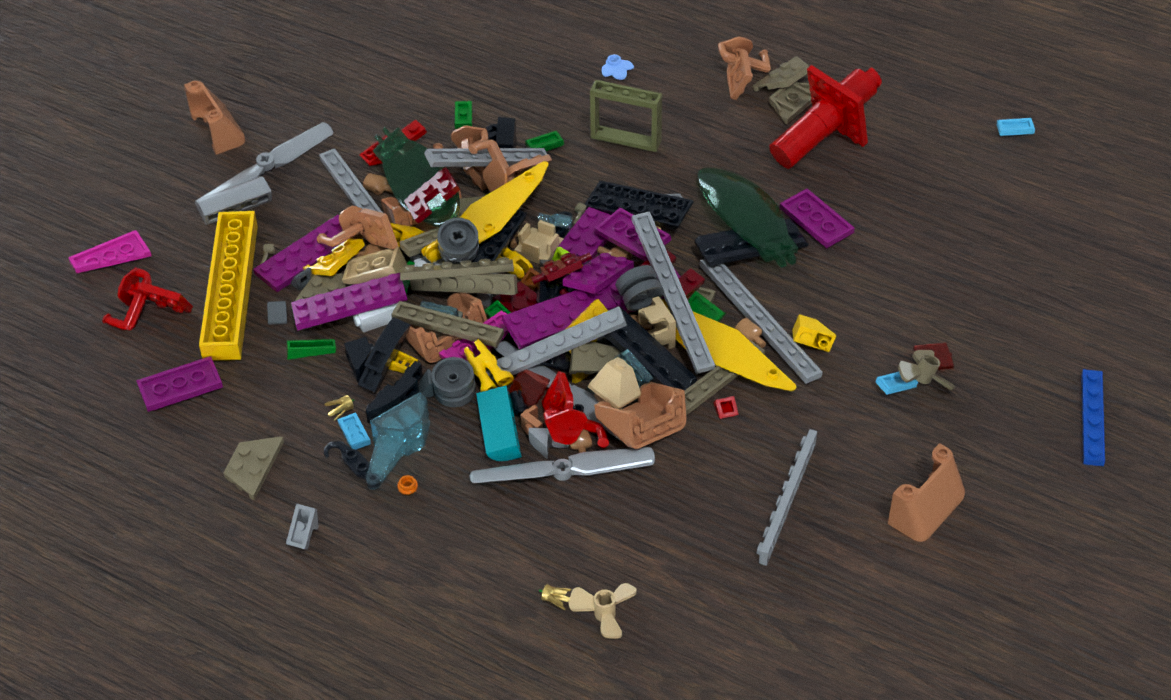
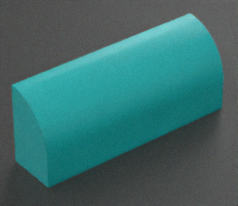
(498, 424)

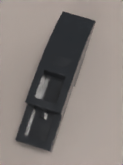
(383, 353)
(394, 395)

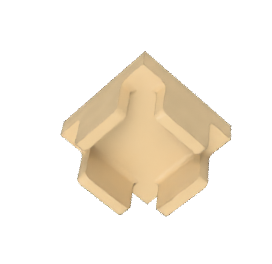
(538, 243)
(661, 320)

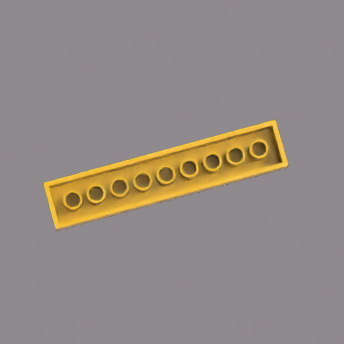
(228, 286)

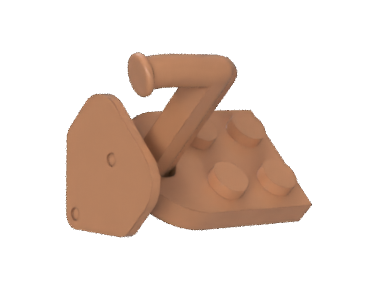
(735, 53)
(462, 139)
(498, 170)
(361, 224)

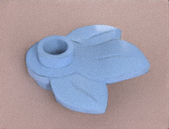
(616, 67)

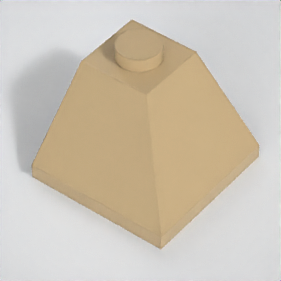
(616, 383)

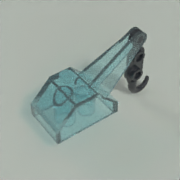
(395, 434)

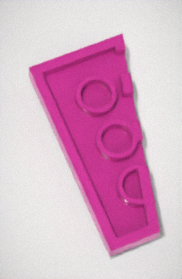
(113, 252)
(457, 347)

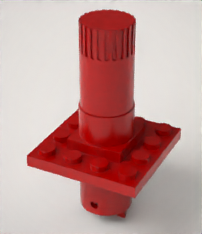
(833, 108)

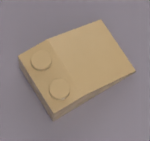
(373, 266)

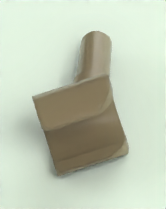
(580, 209)
(268, 249)

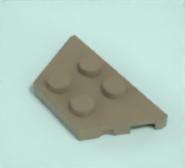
(783, 76)
(791, 100)
(322, 284)
(252, 464)

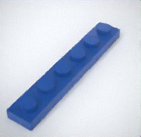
(1093, 418)

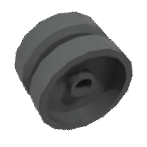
(458, 240)
(639, 287)
(453, 382)

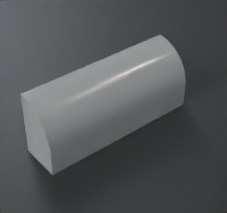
(236, 198)

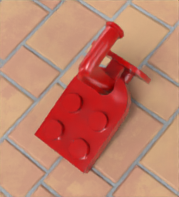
(135, 293)
(562, 420)

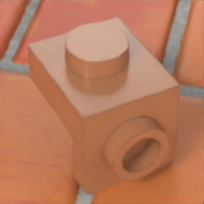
(529, 419)

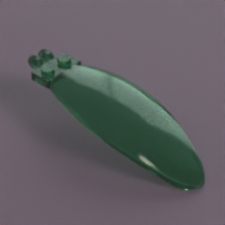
(408, 170)
(748, 213)

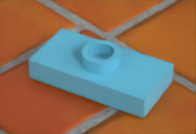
(1015, 126)
(893, 383)
(354, 431)

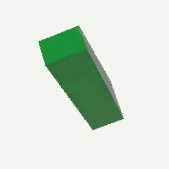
(309, 348)

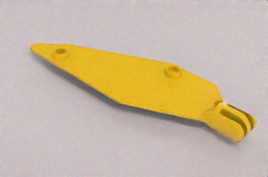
(496, 208)
(737, 354)

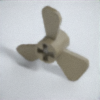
(924, 371)

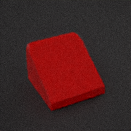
(726, 407)

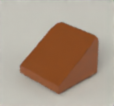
(528, 281)

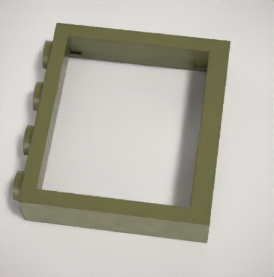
(629, 96)

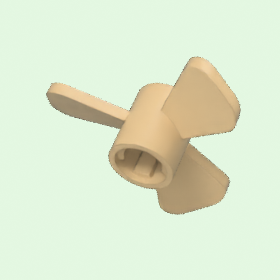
(603, 606)

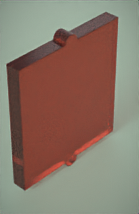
(941, 352)
(531, 385)

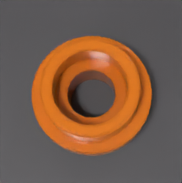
(407, 485)

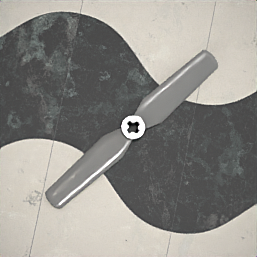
(279, 156)
(580, 395)
(579, 464)

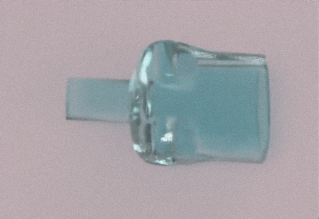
(557, 219)

